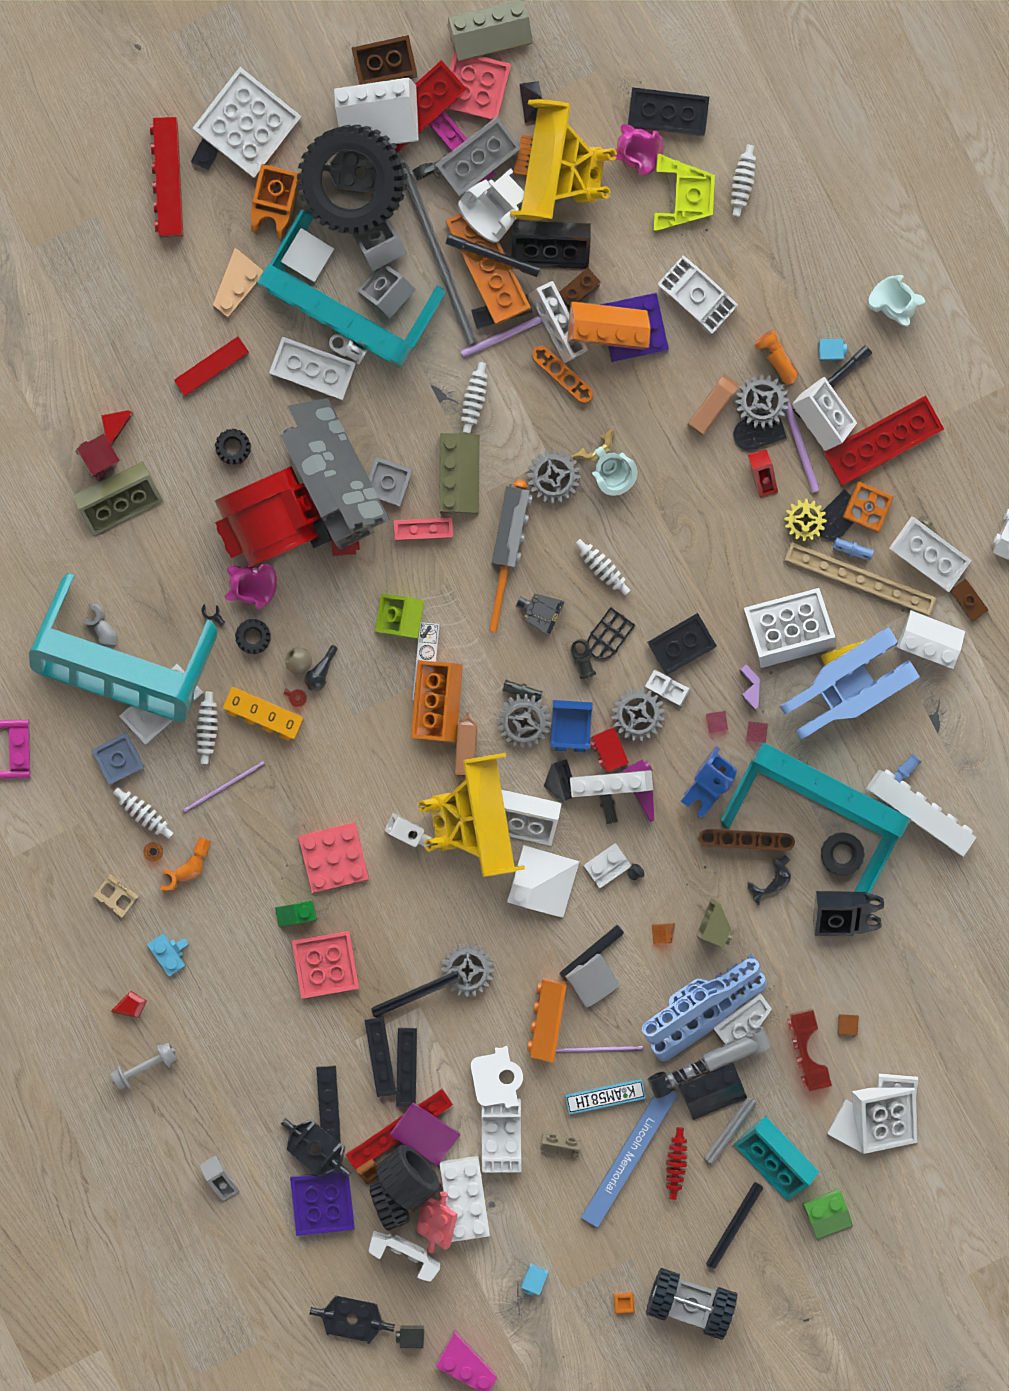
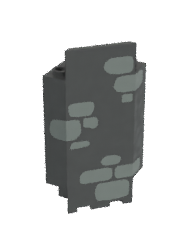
(332, 473)

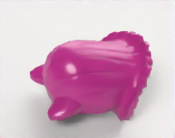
(639, 149)
(252, 584)

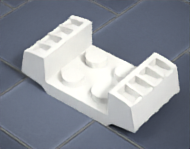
(697, 294)
(501, 1139)
(415, 1253)

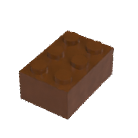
(384, 60)

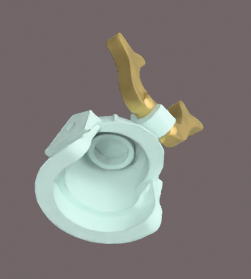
(614, 471)

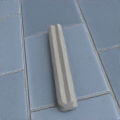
(730, 1130)

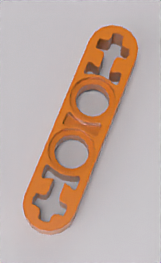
(564, 372)

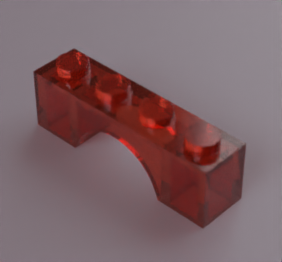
(804, 1025)

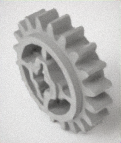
(768, 396)
(548, 459)
(518, 716)
(633, 722)
(485, 970)

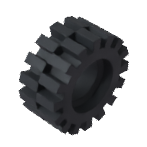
(221, 443)
(241, 633)

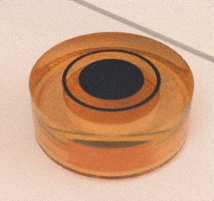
(153, 851)

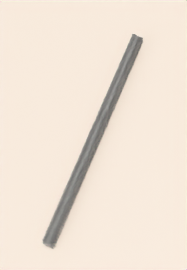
(435, 248)

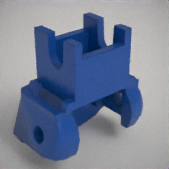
(704, 786)

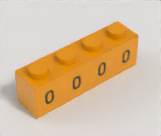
(262, 712)

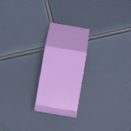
(751, 695)

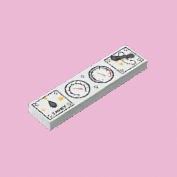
(426, 645)

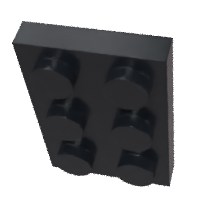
(682, 644)

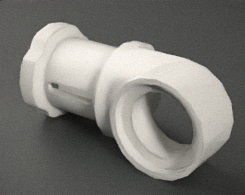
(347, 347)

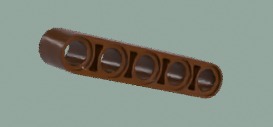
(755, 843)

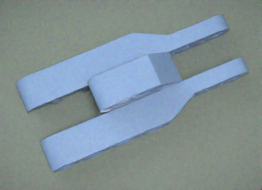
(848, 676)
(695, 1003)

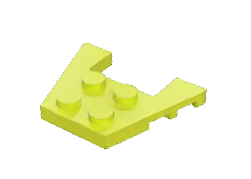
(693, 193)

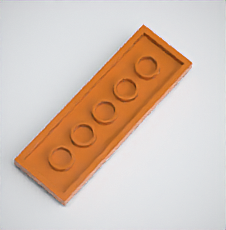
(494, 280)

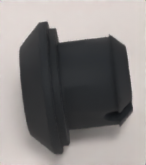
(636, 872)

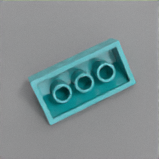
(776, 1158)

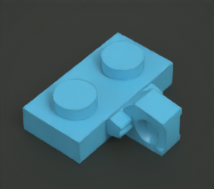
(168, 953)

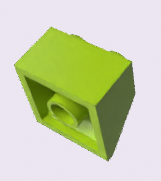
(399, 615)

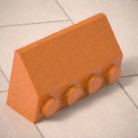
(609, 326)
(436, 701)
(548, 1020)

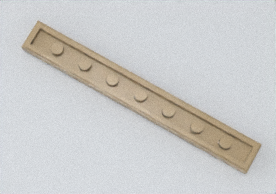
(860, 579)

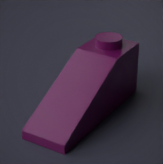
(644, 797)

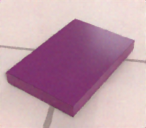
(425, 1133)

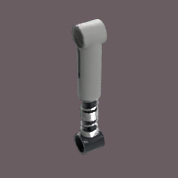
(753, 1042)

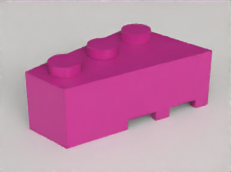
(465, 1364)

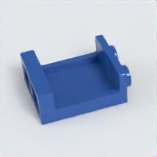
(571, 725)

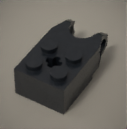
(845, 913)

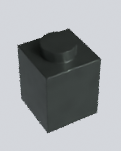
(410, 1336)

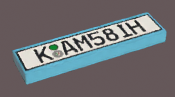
(605, 1096)

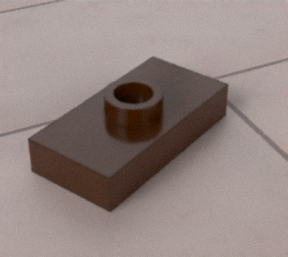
(969, 600)

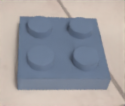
(117, 758)

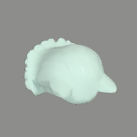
(895, 299)

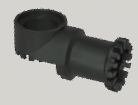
(427, 169)
(583, 659)

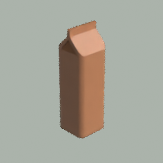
(713, 404)
(465, 743)

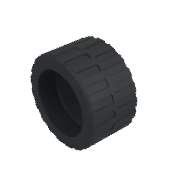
(407, 1177)

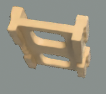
(119, 891)

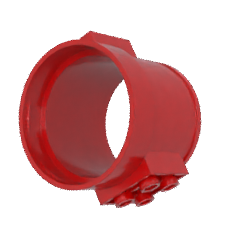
(267, 517)

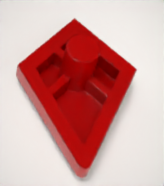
(130, 1005)

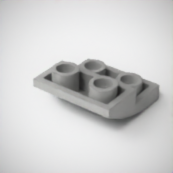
(592, 980)

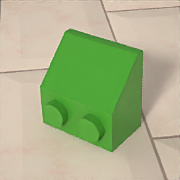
(828, 1213)

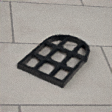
(617, 633)

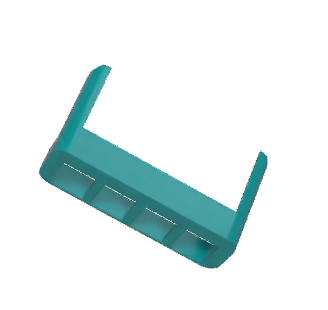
(336, 315)
(114, 672)
(829, 793)

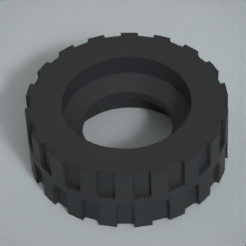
(857, 854)

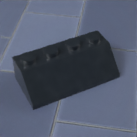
(552, 243)

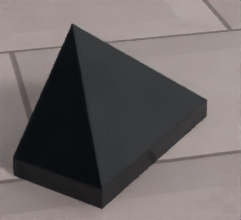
(530, 91)
(559, 780)

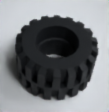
(388, 1211)

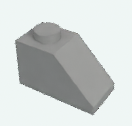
(219, 1178)

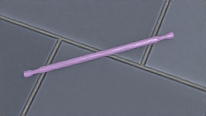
(224, 786)
(599, 1049)

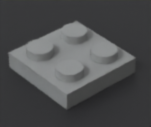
(389, 480)

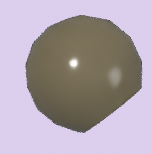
(298, 660)

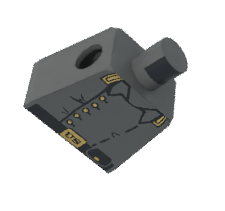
(541, 611)

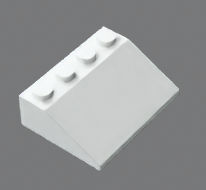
(381, 105)
(790, 628)

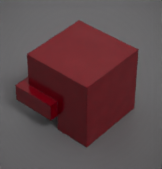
(98, 456)

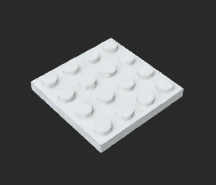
(246, 122)

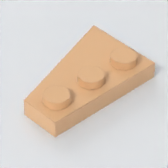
(237, 283)

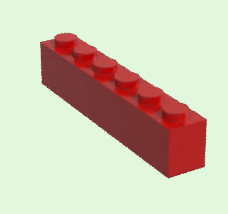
(167, 177)

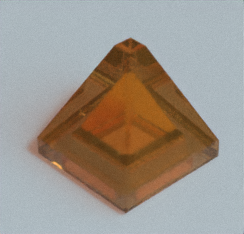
(663, 933)

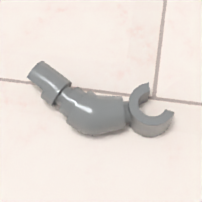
(105, 633)

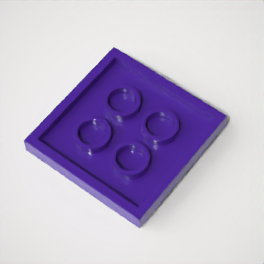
(658, 339)
(322, 1203)

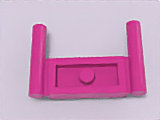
(18, 749)

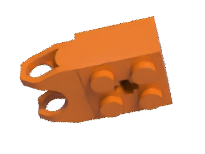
(274, 205)

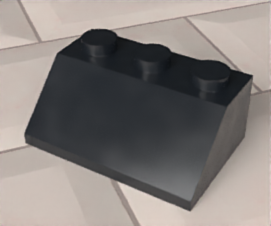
(712, 1091)

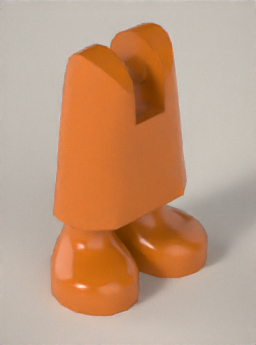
(777, 356)

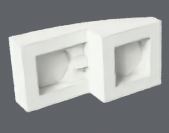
(667, 688)

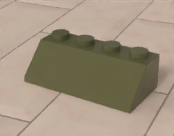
(490, 30)
(459, 473)
(117, 498)
(715, 925)

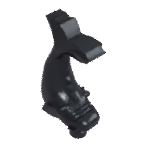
(781, 879)

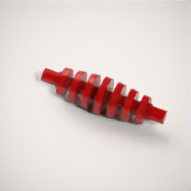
(676, 1163)

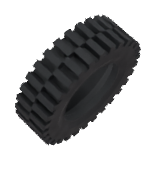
(388, 170)

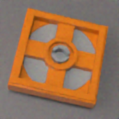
(868, 506)

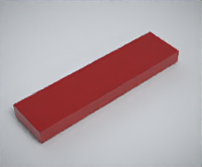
(211, 366)

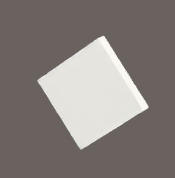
(307, 255)
(845, 1127)

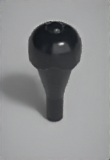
(316, 678)

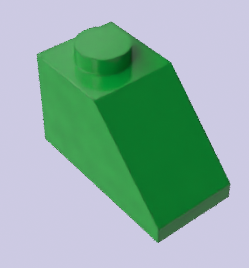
(296, 913)

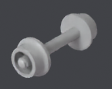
(121, 1078)

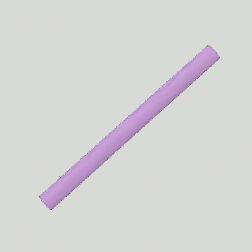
(501, 336)
(801, 449)

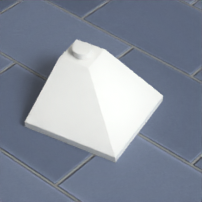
(544, 881)
(885, 1117)

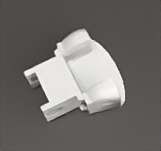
(490, 210)

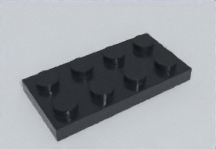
(668, 111)

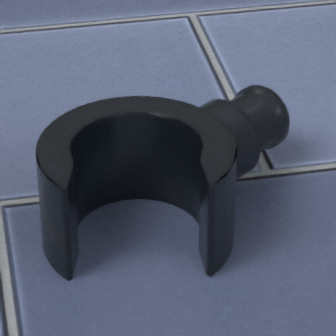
(216, 617)

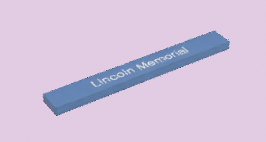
(627, 1158)

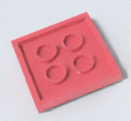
(485, 85)
(333, 857)
(325, 964)

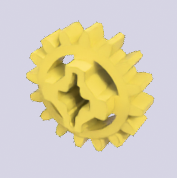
(805, 528)

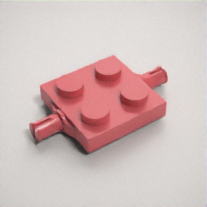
(437, 1222)

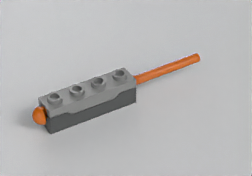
(509, 539)

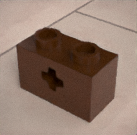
(579, 287)

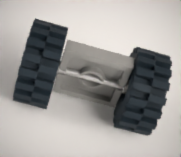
(691, 1304)

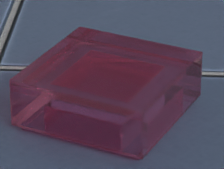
(717, 721)
(756, 732)

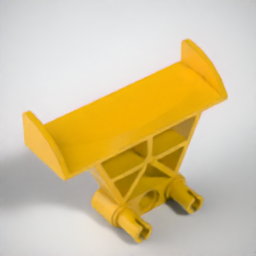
(552, 162)
(481, 815)

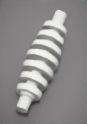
(743, 180)
(476, 389)
(602, 567)
(205, 751)
(143, 813)

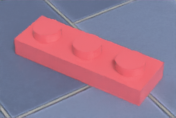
(423, 528)

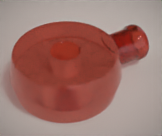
(292, 697)

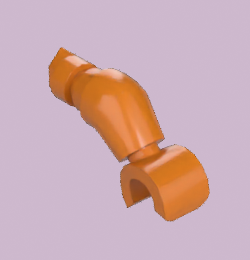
(191, 868)

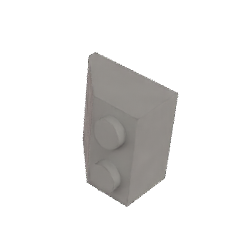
(380, 245)
(386, 290)

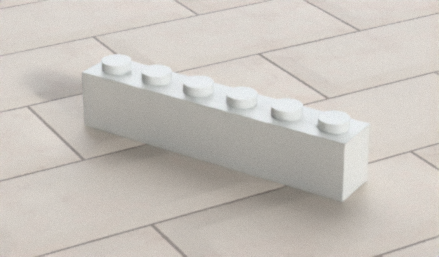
(921, 813)

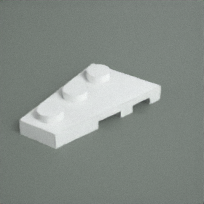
(744, 1019)

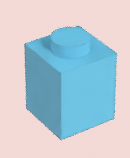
(831, 350)
(534, 1280)

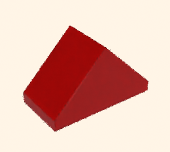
(114, 424)

